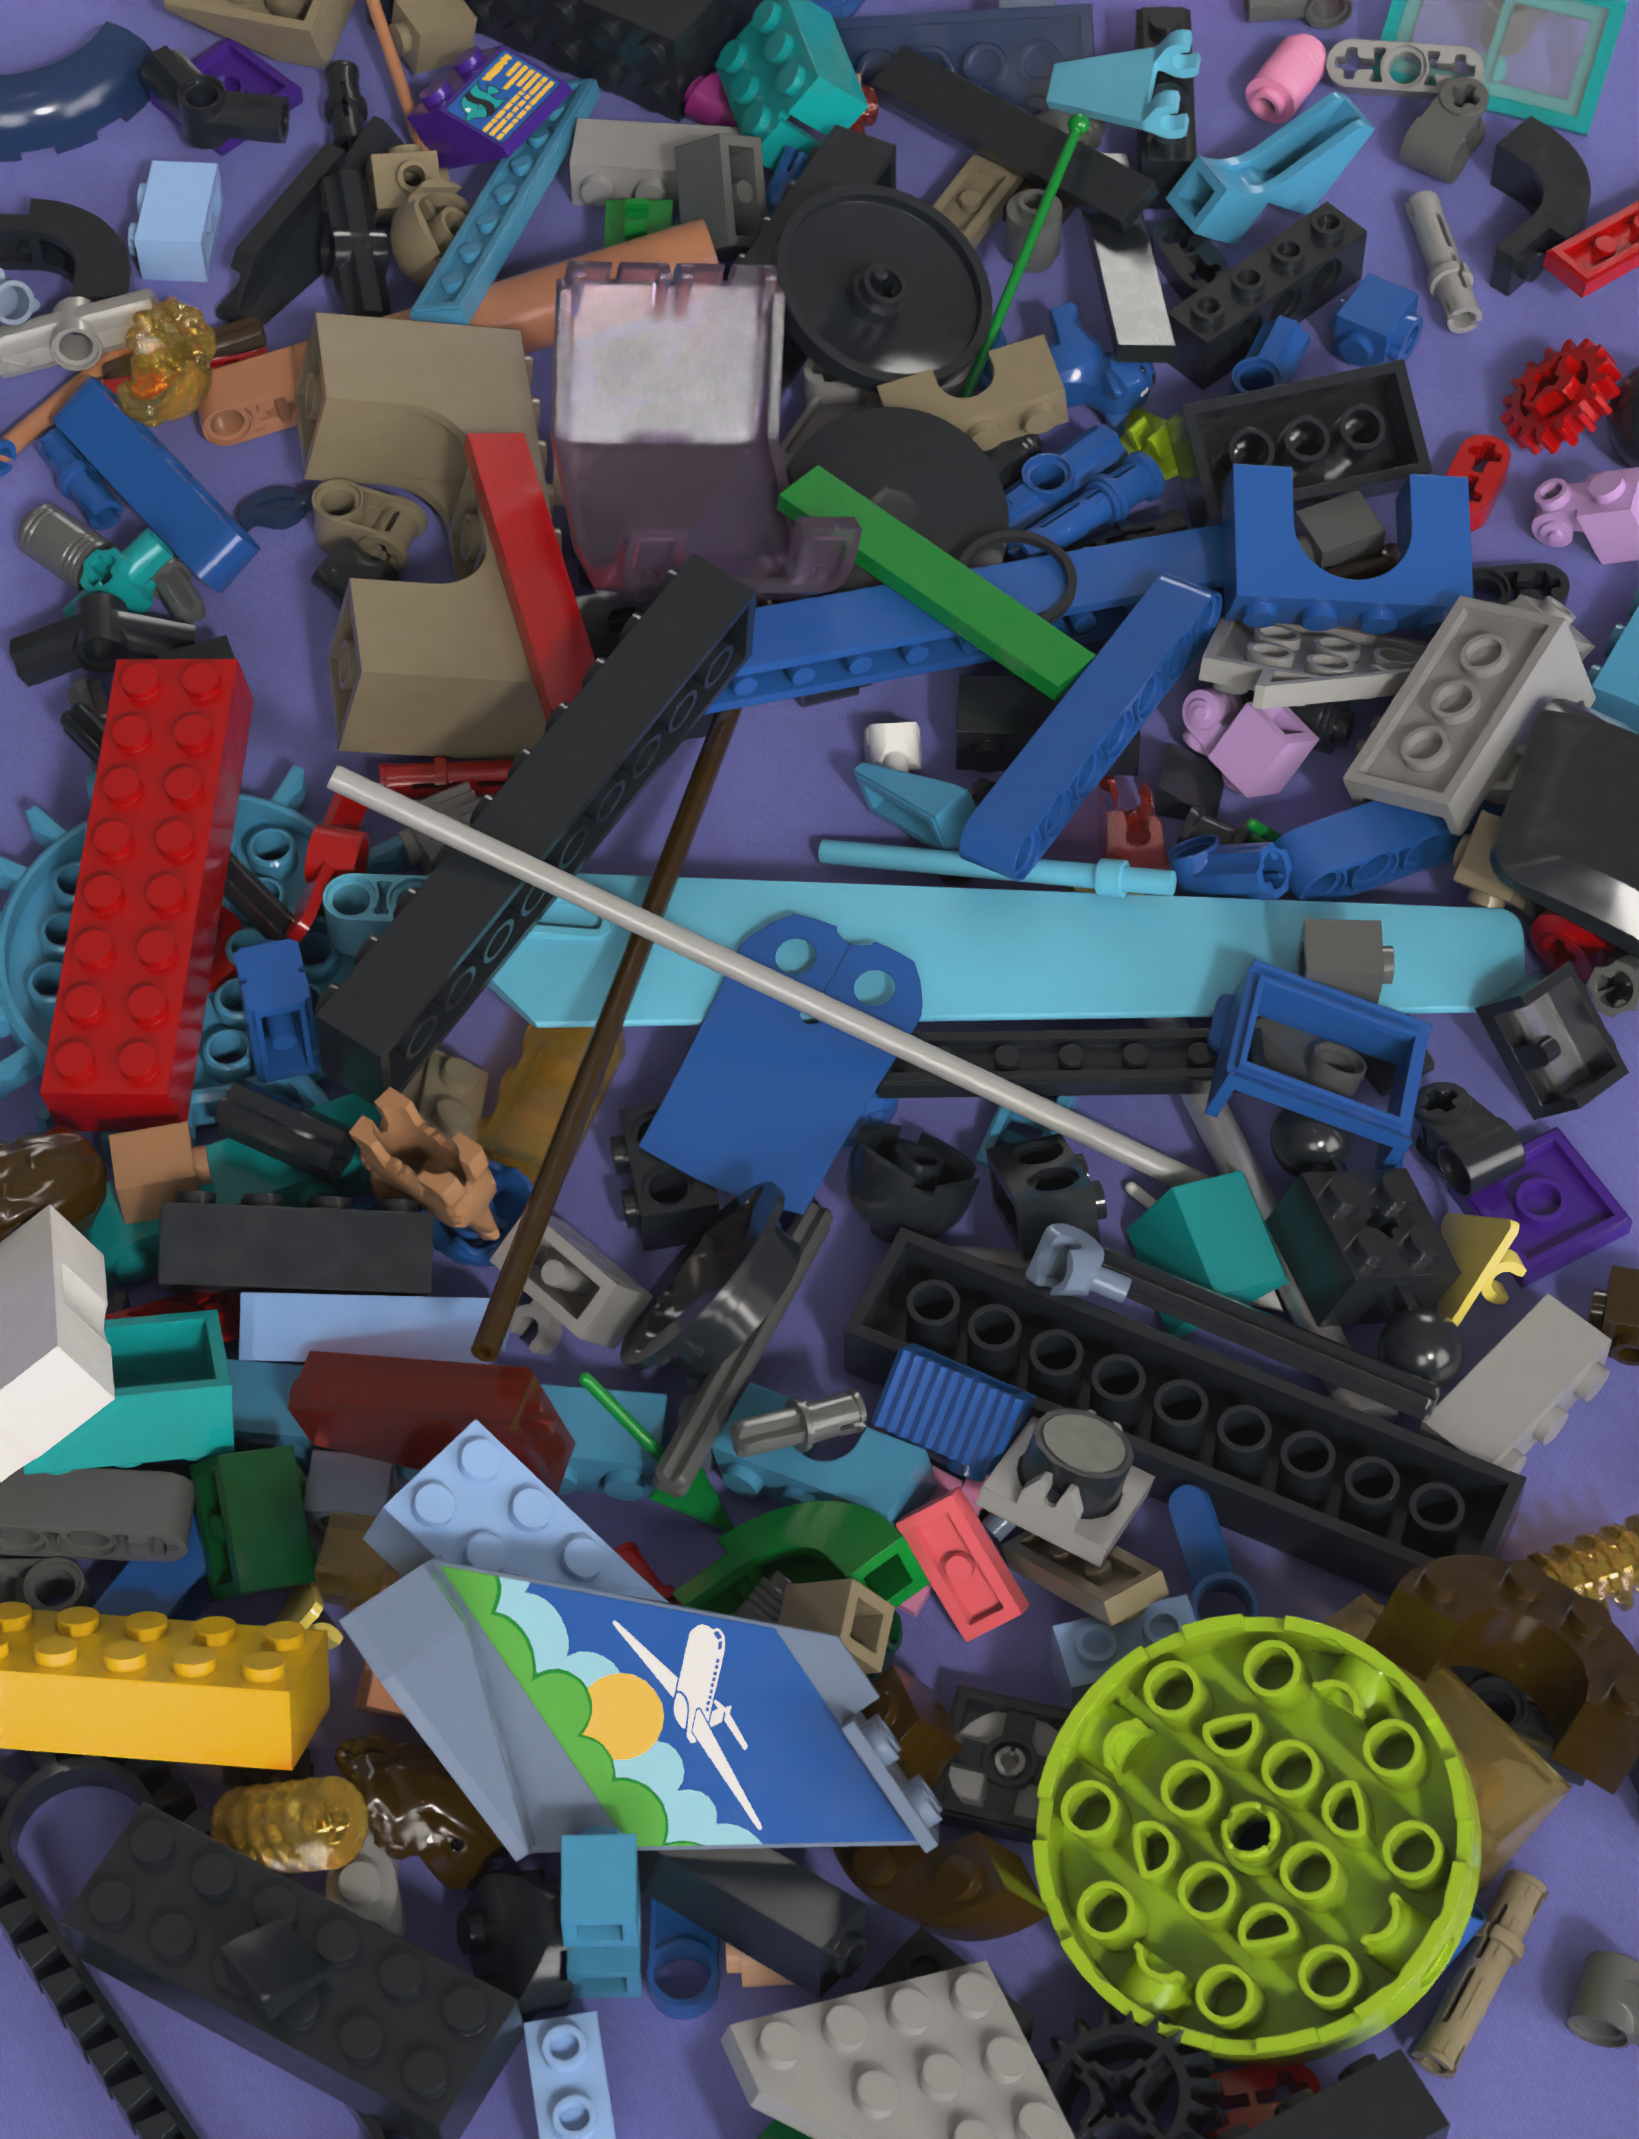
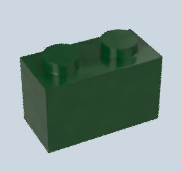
(253, 1523)

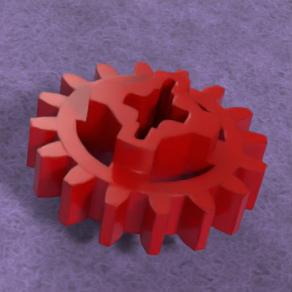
(1561, 396)

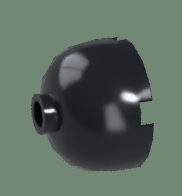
(908, 1182)

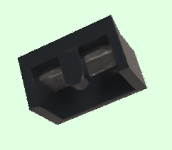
(1552, 1041)

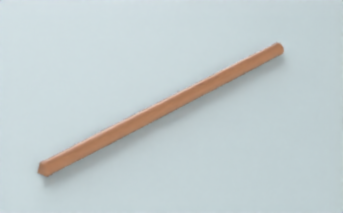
(394, 65)

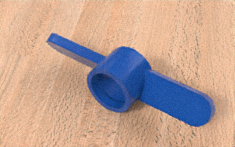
(1206, 1549)

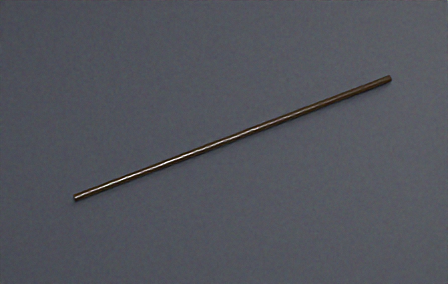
(602, 1043)

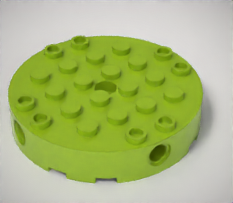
(1280, 1944)

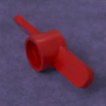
(332, 851)

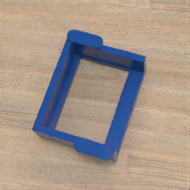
(1331, 1016)

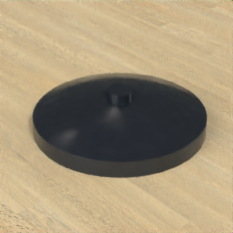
(881, 286)
(916, 472)

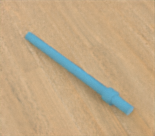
(1107, 877)

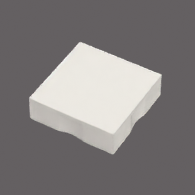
(51, 1337)

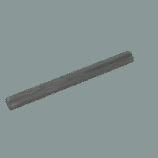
(726, 1381)

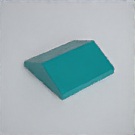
(1211, 1238)

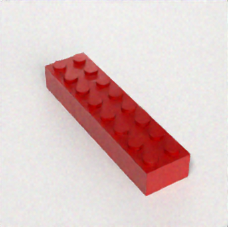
(148, 896)

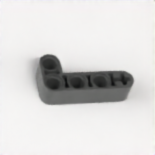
(97, 1515)

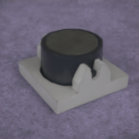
(1069, 1482)

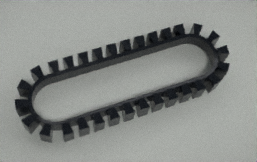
(49, 1956)

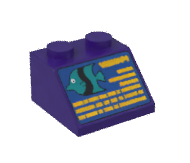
(485, 106)

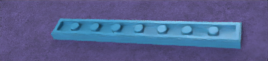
(502, 214)

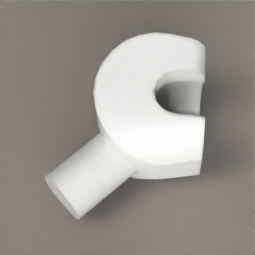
(894, 745)

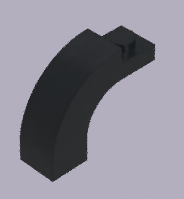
(1552, 184)
(70, 244)

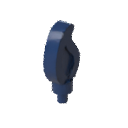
(275, 508)

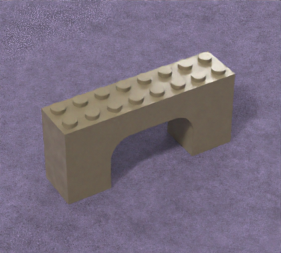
(416, 660)

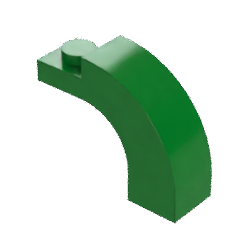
(807, 1545)

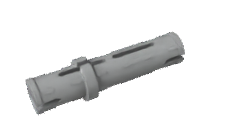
(1448, 276)

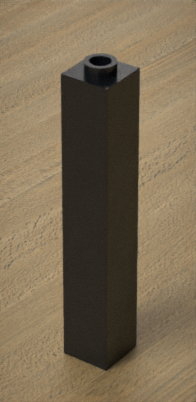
(763, 1909)

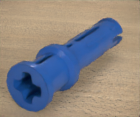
(1103, 502)

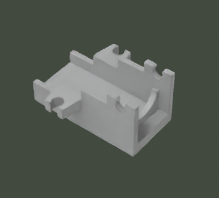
(1468, 712)

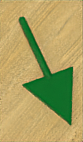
(700, 1500)

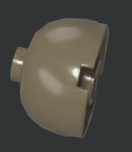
(426, 227)

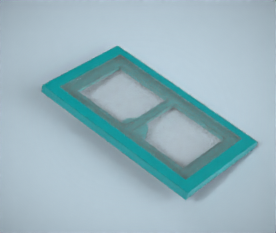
(1535, 53)

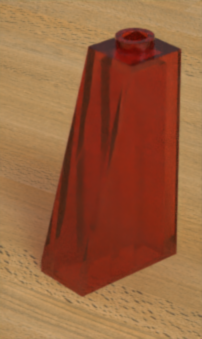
(416, 1407)

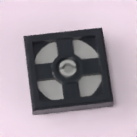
(999, 1769)

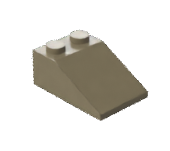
(282, 29)

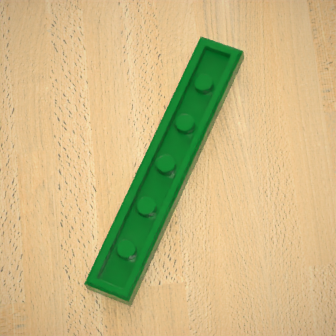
(944, 586)

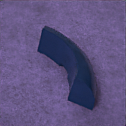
(74, 96)

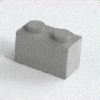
(574, 1288)

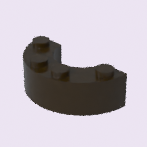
(1532, 1634)
(959, 1887)

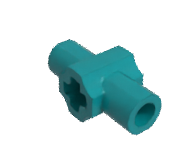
(125, 572)

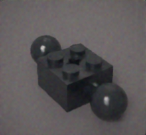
(1364, 1248)

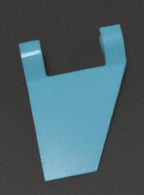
(1122, 84)

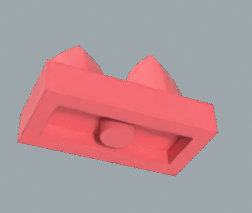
(962, 1564)

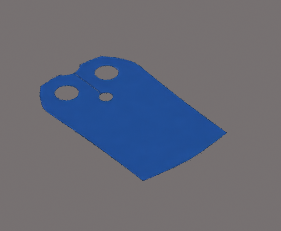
(765, 1088)

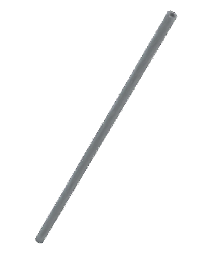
(760, 978)

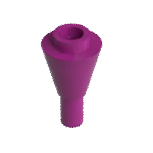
(708, 102)

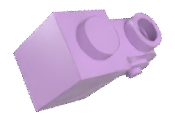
(1600, 507)
(1248, 745)

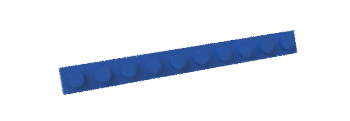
(883, 636)

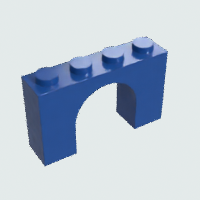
(1276, 582)

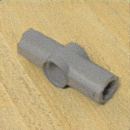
(47, 338)

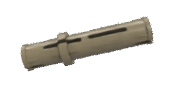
(1480, 1974)

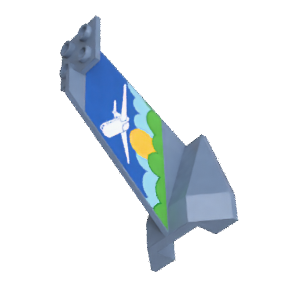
(638, 1717)

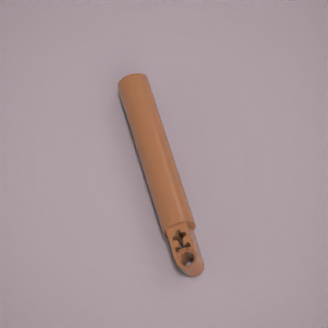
(258, 393)

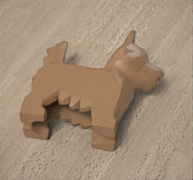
(422, 1164)

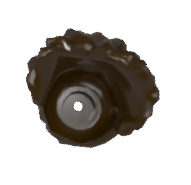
(52, 1170)
(420, 1810)

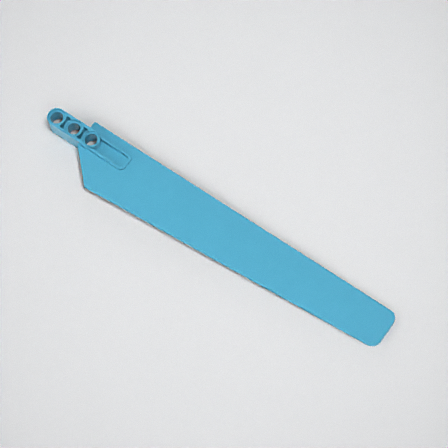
(972, 947)

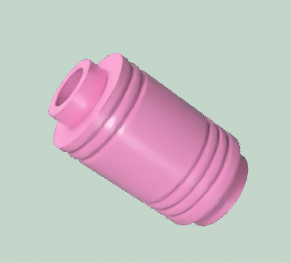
(1287, 78)

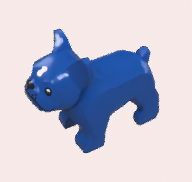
(1089, 371)

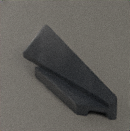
(285, 246)

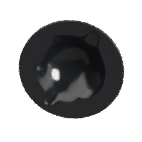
(716, 1287)

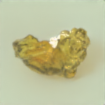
(168, 363)

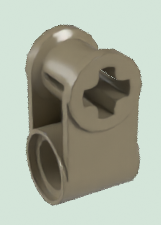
(369, 518)

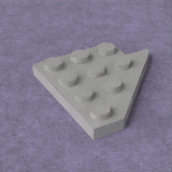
(1306, 666)
(899, 2064)

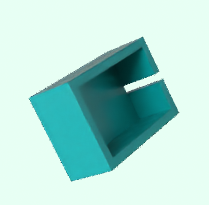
(786, 66)
(167, 1399)

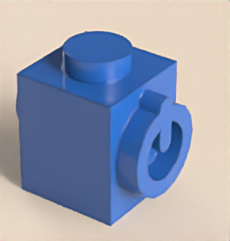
(1376, 323)

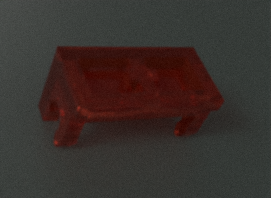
(1133, 833)

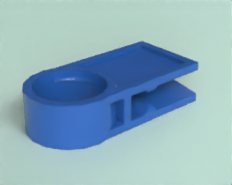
(676, 1939)

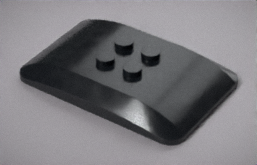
(1576, 822)

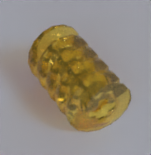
(1597, 1563)
(293, 1823)

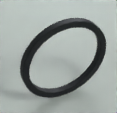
(1041, 542)

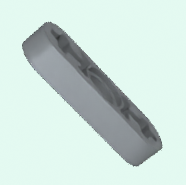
(1364, 83)

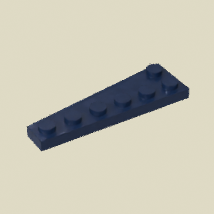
(996, 49)

